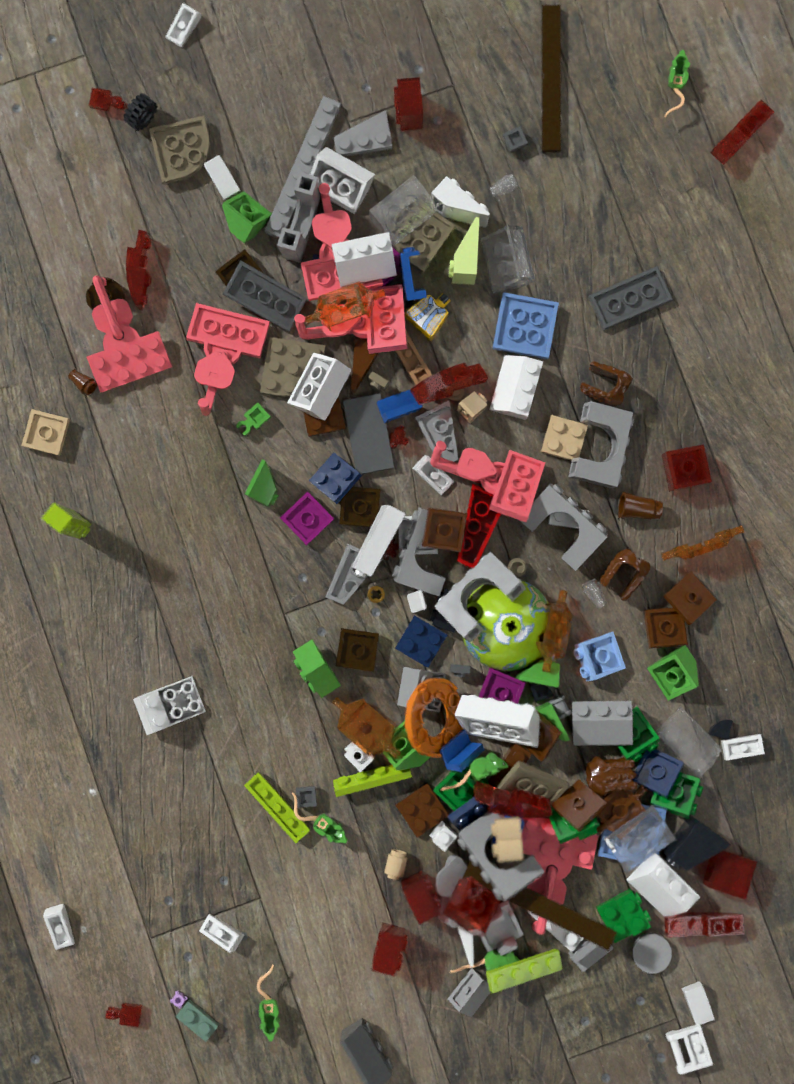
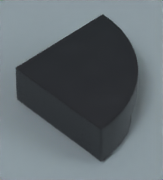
(540, 691)
(721, 729)

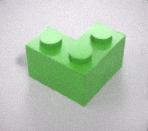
(315, 669)

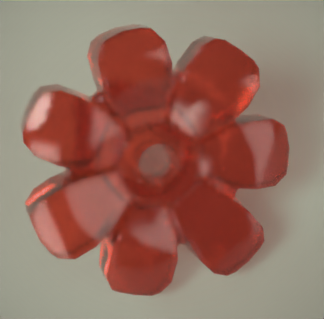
(398, 437)
(391, 551)

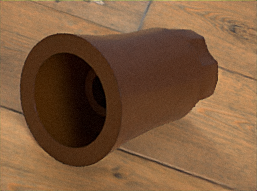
(639, 507)

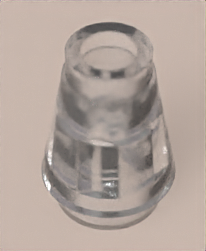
(503, 186)
(594, 592)

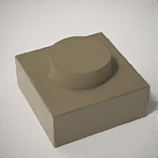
(377, 381)

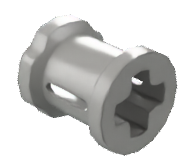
(560, 707)

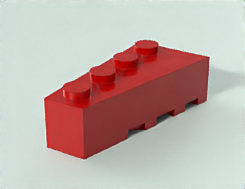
(478, 528)

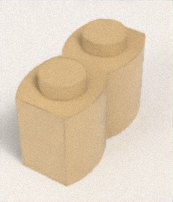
(508, 839)

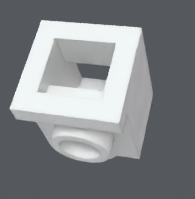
(360, 763)
(443, 835)

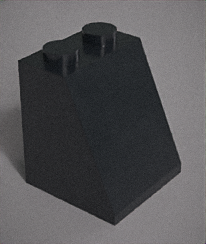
(693, 845)

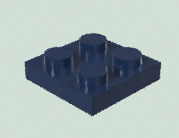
(335, 478)
(421, 641)
(658, 772)
(468, 813)

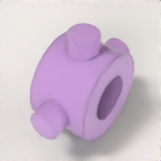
(178, 999)

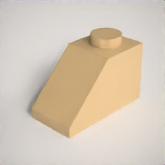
(472, 406)

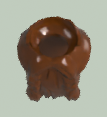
(616, 395)
(627, 557)
(610, 775)

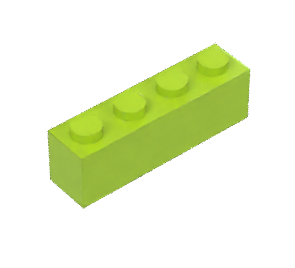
(66, 521)

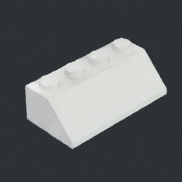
(499, 720)

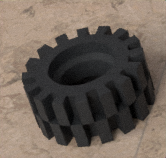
(140, 112)

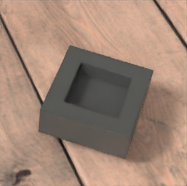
(515, 139)
(459, 670)
(306, 796)

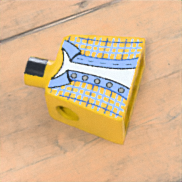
(428, 315)

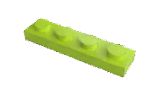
(369, 779)
(277, 807)
(524, 970)

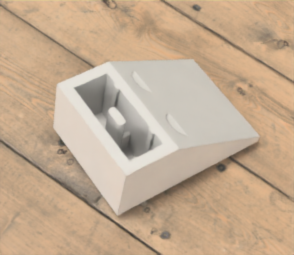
(458, 204)
(169, 705)

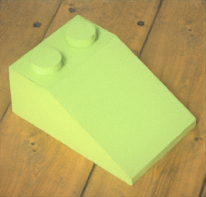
(464, 266)

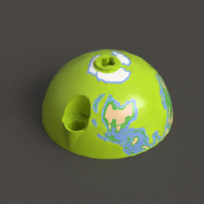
(495, 644)

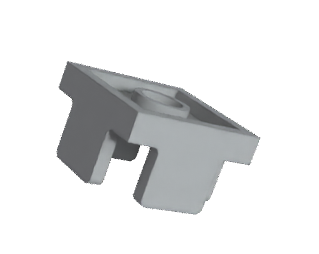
(502, 930)

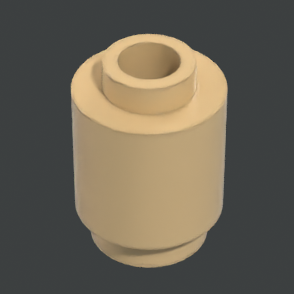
(396, 864)

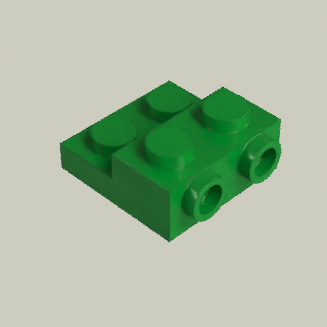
(643, 738)
(458, 796)
(682, 796)
(566, 832)
(624, 915)

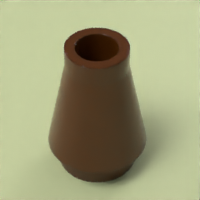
(83, 382)

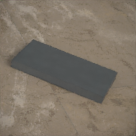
(264, 296)
(630, 298)
(368, 434)

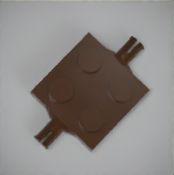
(620, 809)

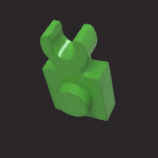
(255, 417)

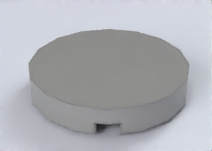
(651, 953)

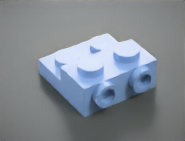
(599, 656)

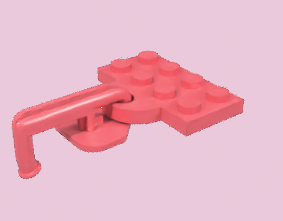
(329, 228)
(383, 330)
(225, 339)
(125, 358)
(510, 482)
(541, 841)

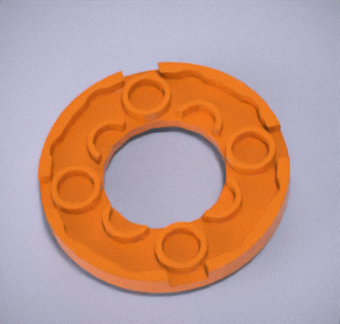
(422, 695)

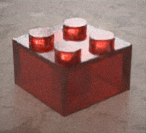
(408, 104)
(686, 468)
(730, 873)
(420, 897)
(472, 906)
(387, 953)

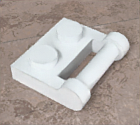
(695, 1046)

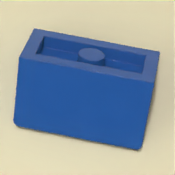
(398, 406)
(460, 752)

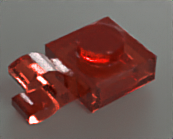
(102, 100)
(128, 1014)

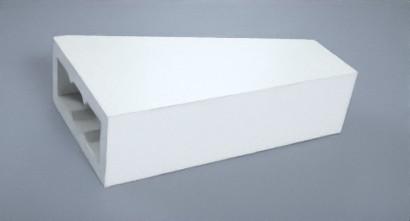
(377, 540)

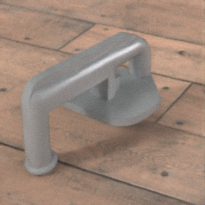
(446, 882)

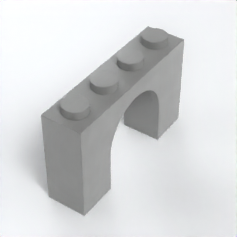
(294, 240)
(617, 425)
(590, 533)
(407, 570)
(487, 572)
(505, 882)

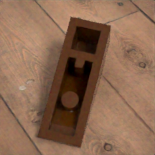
(361, 362)
(513, 755)

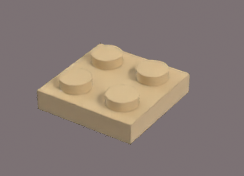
(45, 432)
(564, 438)

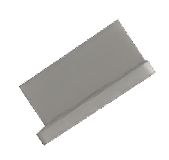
(587, 954)
(470, 993)

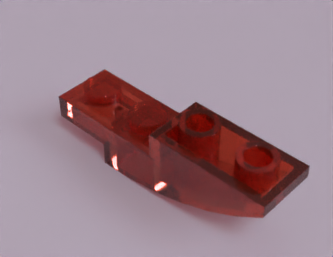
(742, 132)
(137, 276)
(447, 381)
(514, 804)
(704, 923)

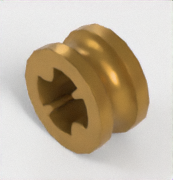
(376, 600)

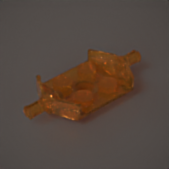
(359, 302)
(721, 540)
(556, 632)
(358, 714)

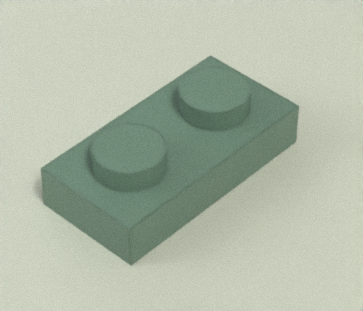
(197, 1020)

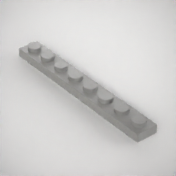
(304, 163)

